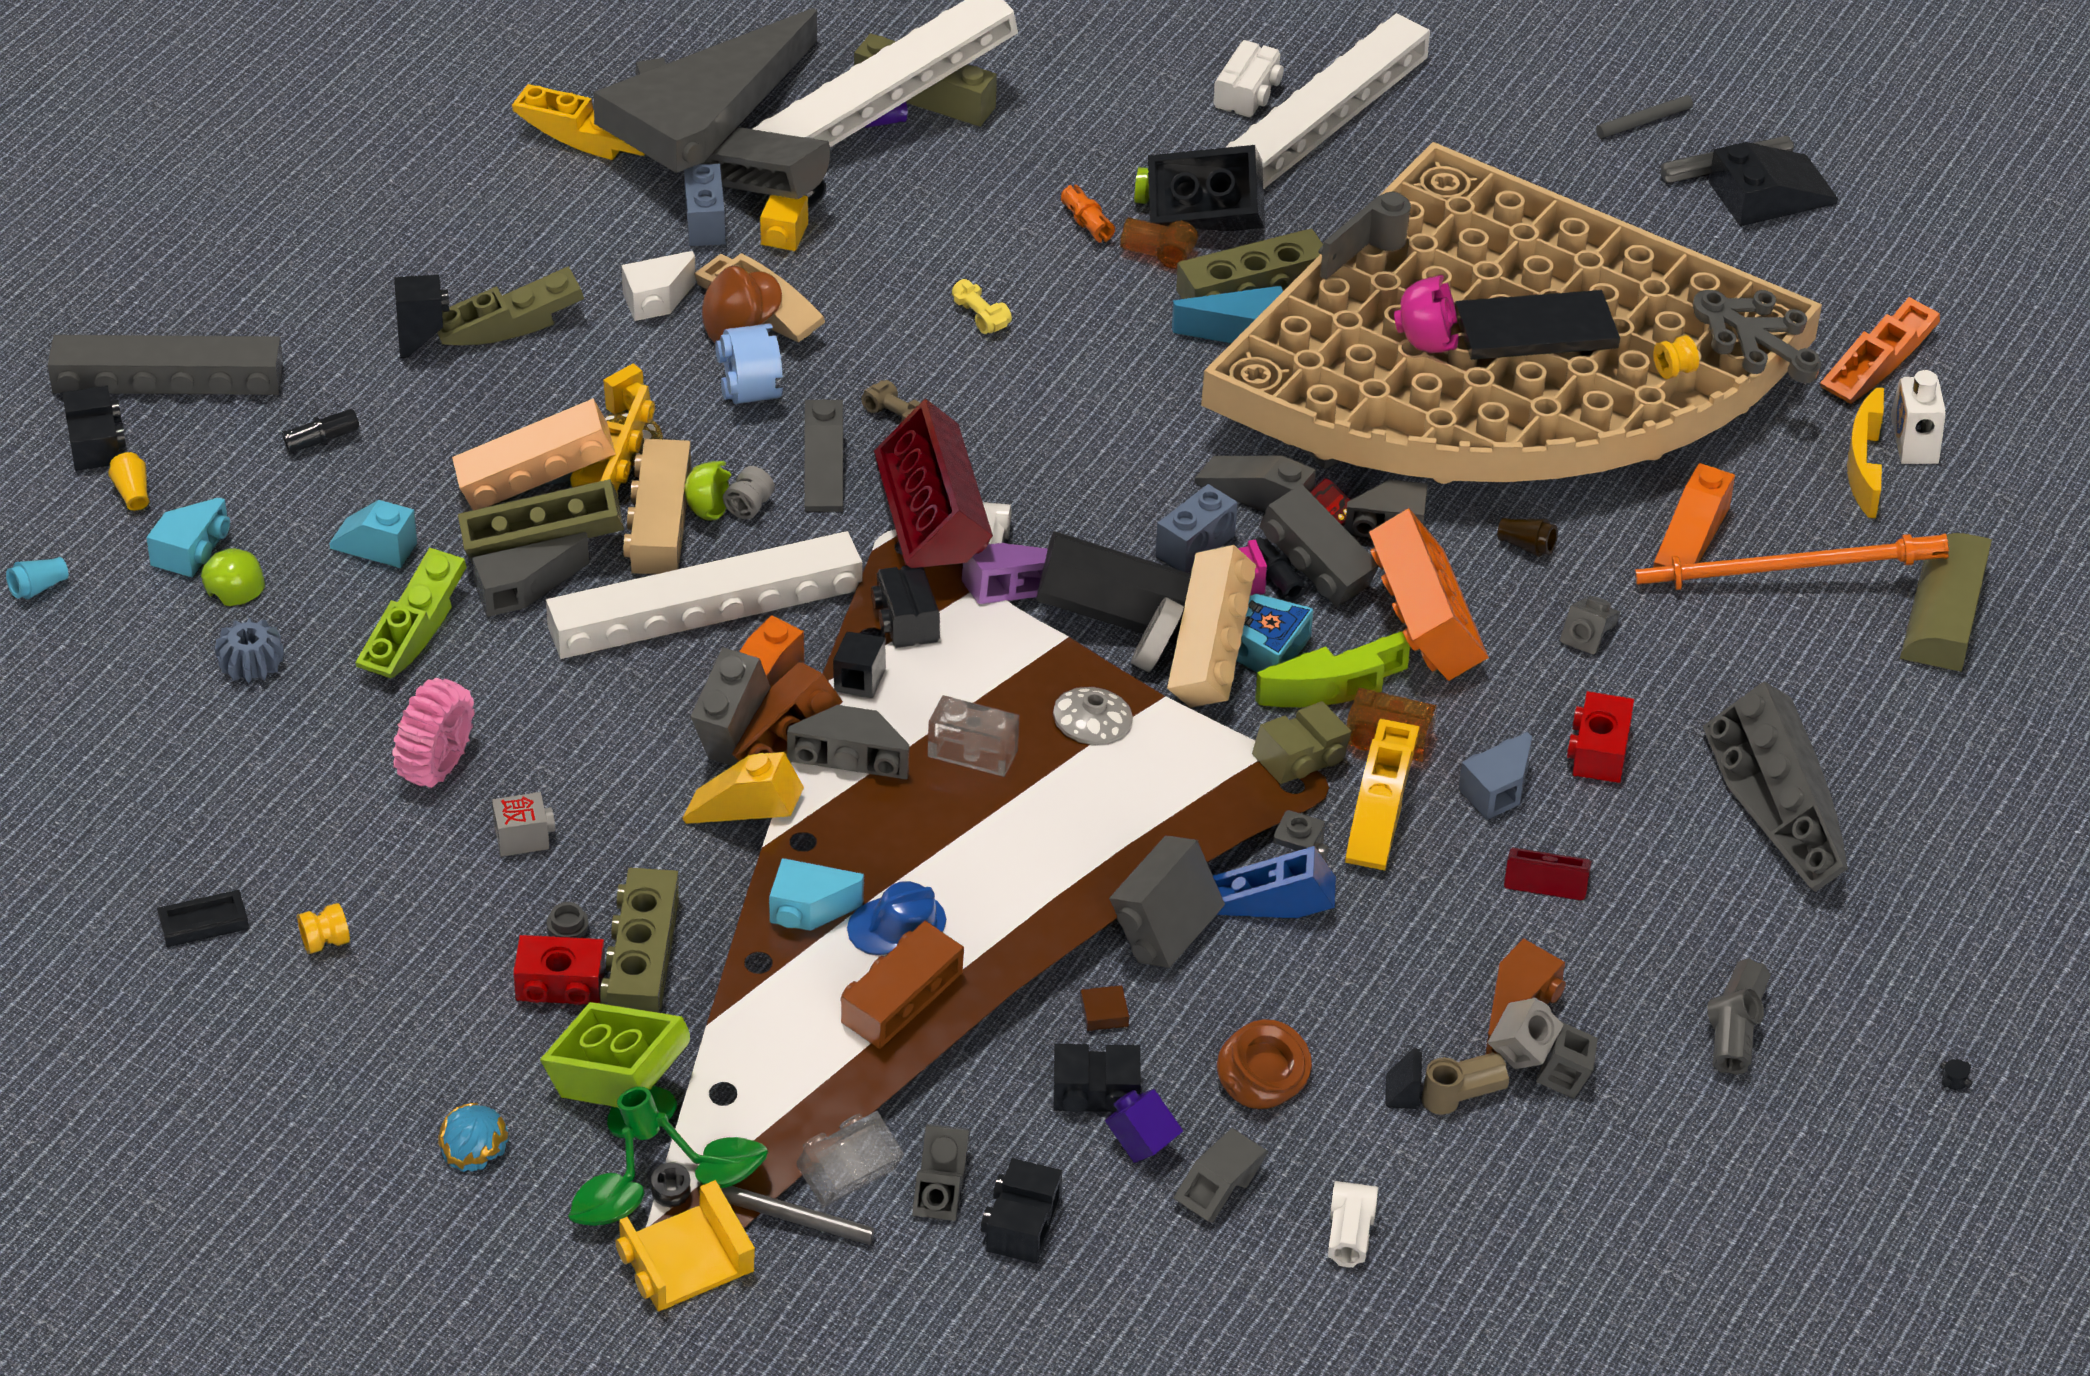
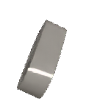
(1157, 634)

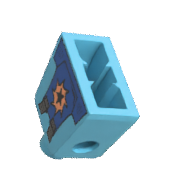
(1273, 632)

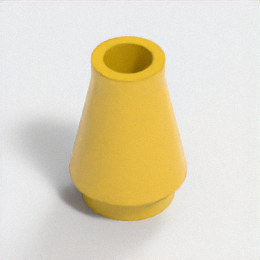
(130, 479)

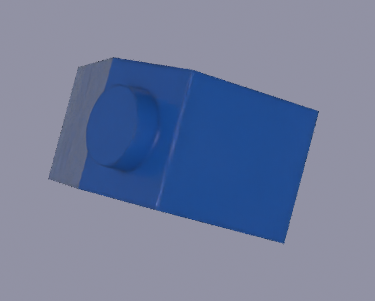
(1279, 887)

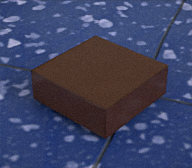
(1104, 1008)

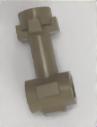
(885, 395)

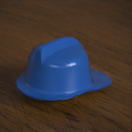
(902, 908)

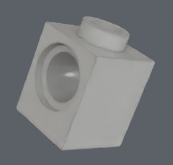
(1525, 1033)

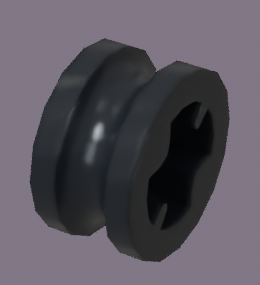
(658, 1181)

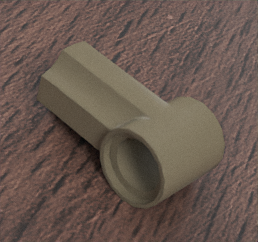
(1456, 1081)

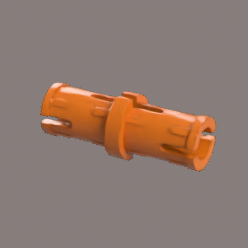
(1087, 213)

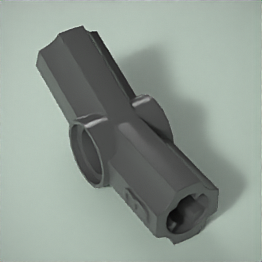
(1735, 1016)

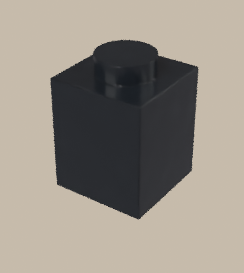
(859, 664)

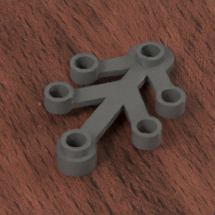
(1716, 310)

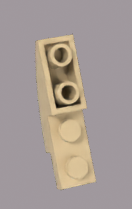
(794, 317)

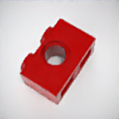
(1602, 736)
(559, 969)

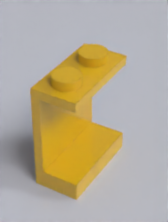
(687, 1250)

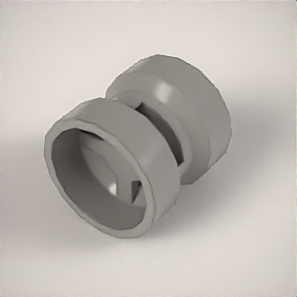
(746, 497)

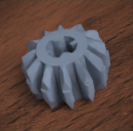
(249, 650)

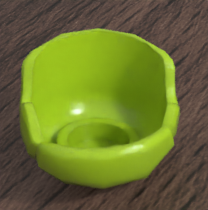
(706, 488)
(233, 576)

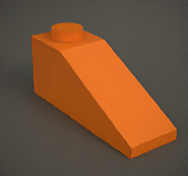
(1697, 516)
(777, 646)

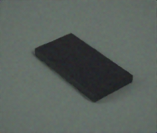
(1536, 324)

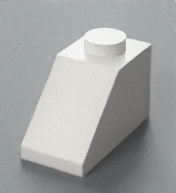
(657, 284)

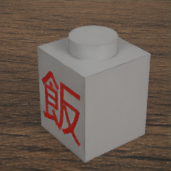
(522, 824)

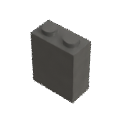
(729, 703)
(1167, 901)

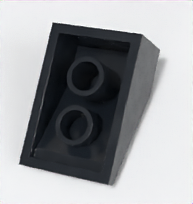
(1767, 182)
(1208, 188)

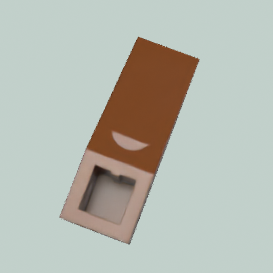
(790, 700)
(1526, 975)

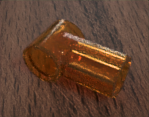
(1168, 243)

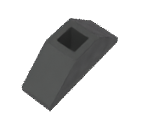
(849, 741)

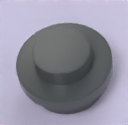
(567, 921)

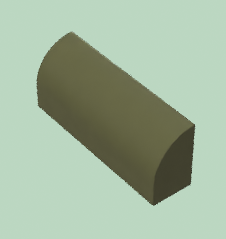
(1946, 603)

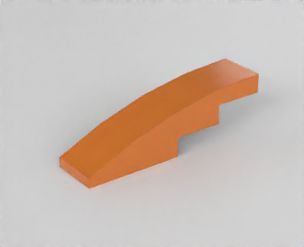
(1881, 351)

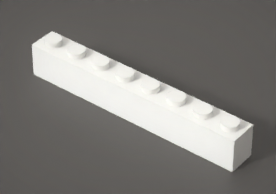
(897, 72)
(1336, 95)
(703, 594)

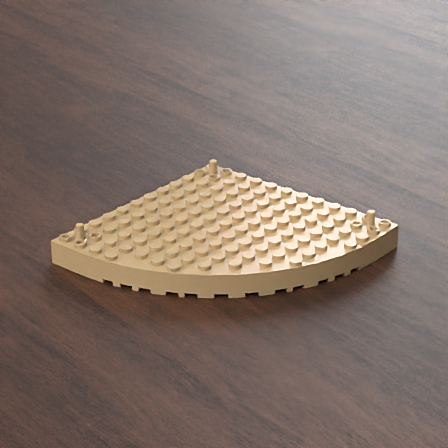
(1348, 387)

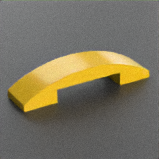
(1864, 476)

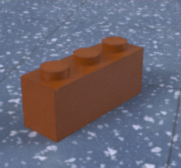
(901, 984)

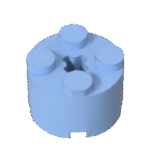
(750, 364)

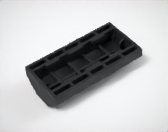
(1108, 583)

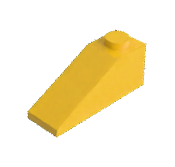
(750, 789)

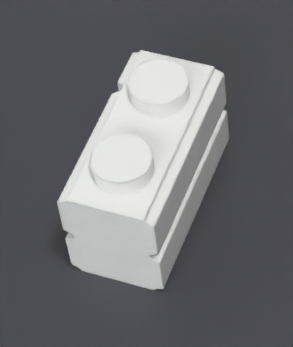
(1248, 79)

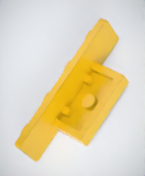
(626, 441)

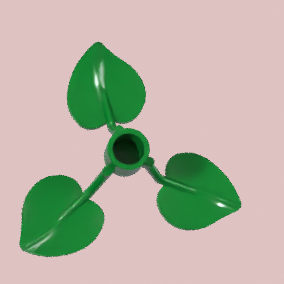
(639, 1115)

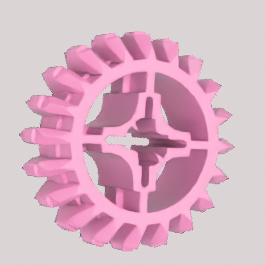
(433, 732)

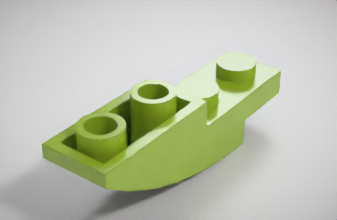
(415, 617)
(1332, 678)

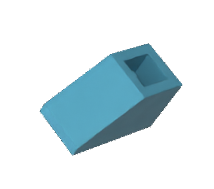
(187, 536)

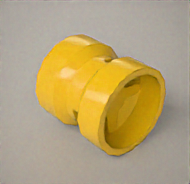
(327, 927)

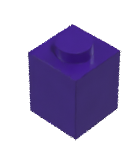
(1143, 1124)

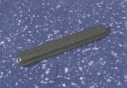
(1701, 164)

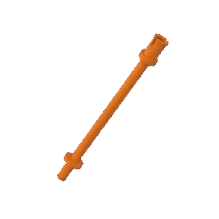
(1905, 550)

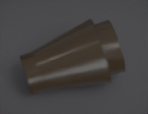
(1531, 535)

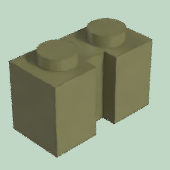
(1301, 744)

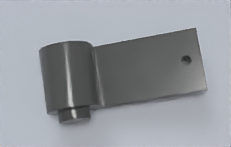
(1380, 224)

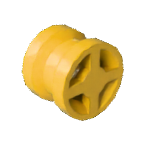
(1676, 357)

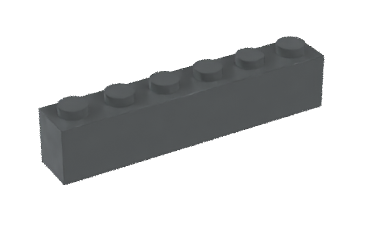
(167, 364)

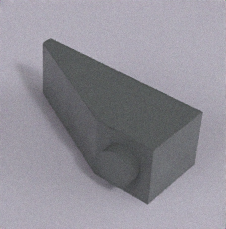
(823, 455)
(1255, 479)

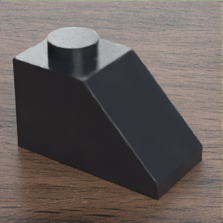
(419, 310)

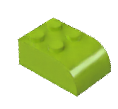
(613, 1051)

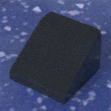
(1404, 1082)

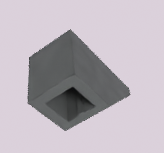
(1384, 503)

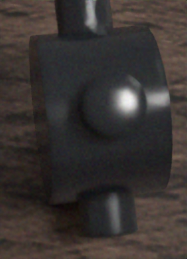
(1956, 1074)

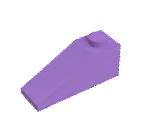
(1004, 572)

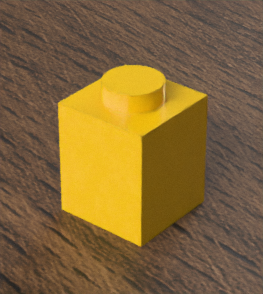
(784, 222)

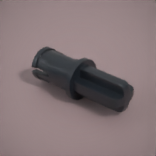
(320, 431)
(1280, 571)

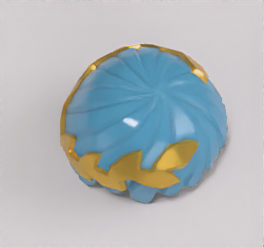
(472, 1137)

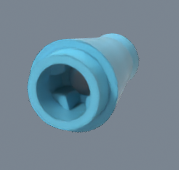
(33, 577)

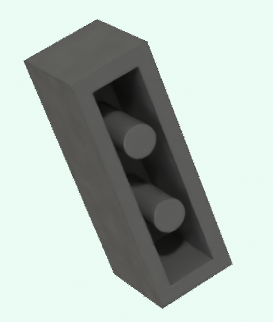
(1318, 545)

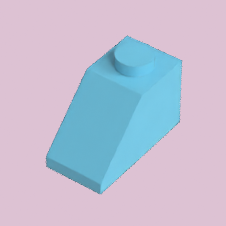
(378, 533)
(813, 894)

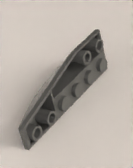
(1780, 781)

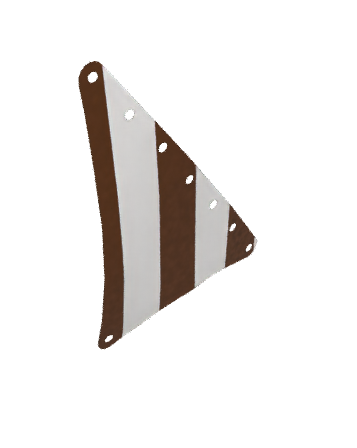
(1010, 860)

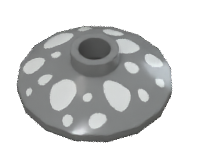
(1092, 715)

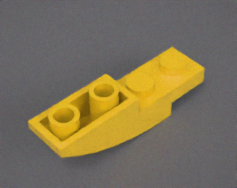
(568, 120)
(1381, 794)

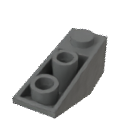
(524, 574)

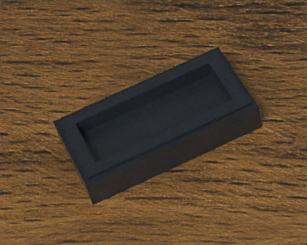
(203, 918)

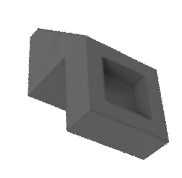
(941, 1172)
(1217, 1172)

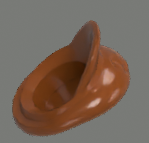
(739, 300)
(1264, 1064)

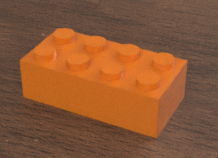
(1427, 596)

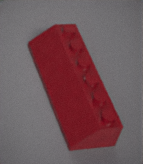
(932, 490)

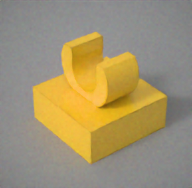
(622, 388)

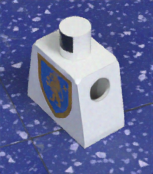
(1914, 401)

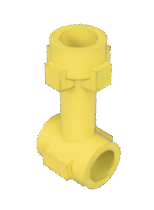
(988, 317)

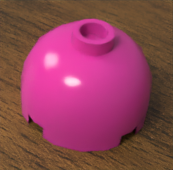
(1428, 315)

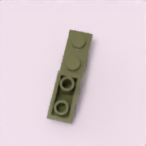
(500, 317)

